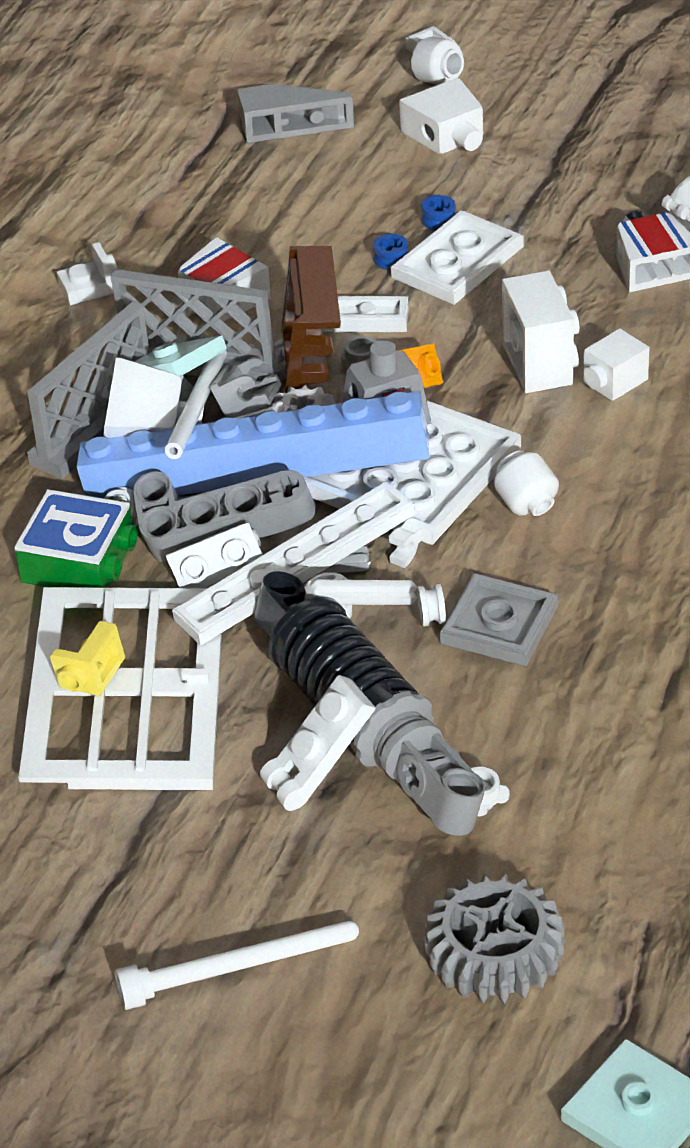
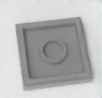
(499, 619)

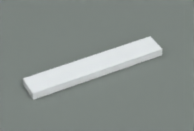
(301, 556)

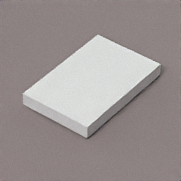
(457, 257)

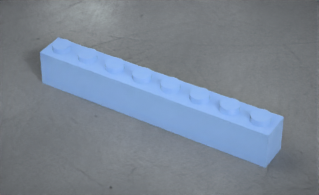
(242, 449)

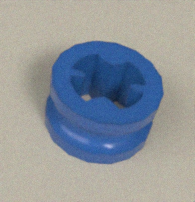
(437, 211)
(389, 250)

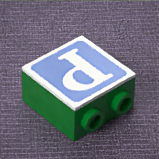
(75, 541)

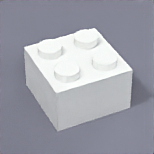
(539, 331)

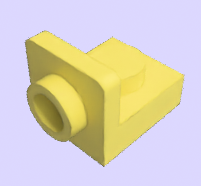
(94, 663)

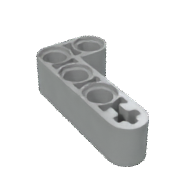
(267, 502)

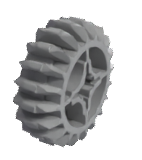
(497, 949)

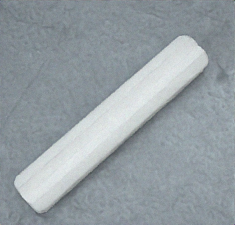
(364, 591)

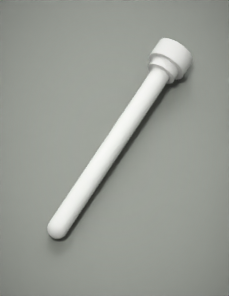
(140, 984)

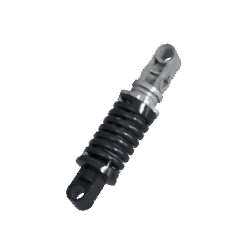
(315, 645)

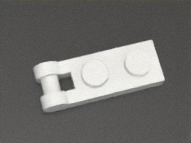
(317, 743)

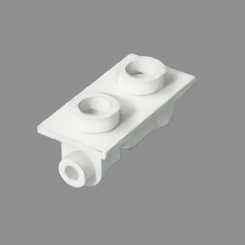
(215, 557)

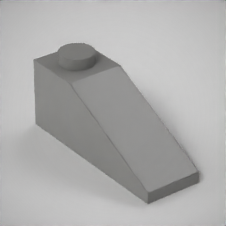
(291, 111)

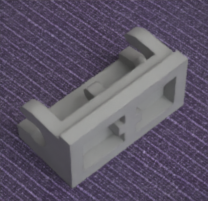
(240, 392)

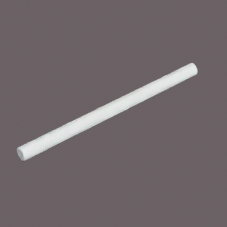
(193, 407)

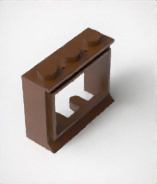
(307, 308)

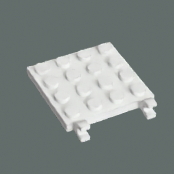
(460, 466)

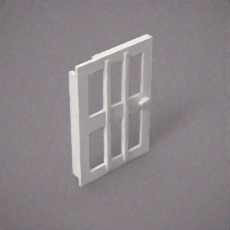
(146, 682)

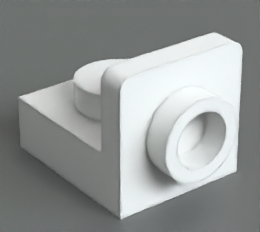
(88, 280)

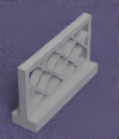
(189, 292)
(59, 447)

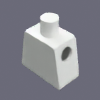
(443, 117)
(142, 400)

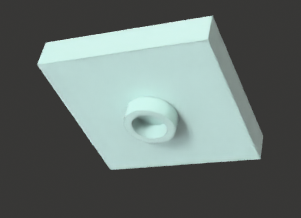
(183, 356)
(632, 1102)

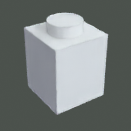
(616, 364)

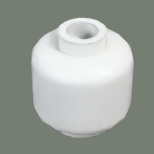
(437, 60)
(526, 483)

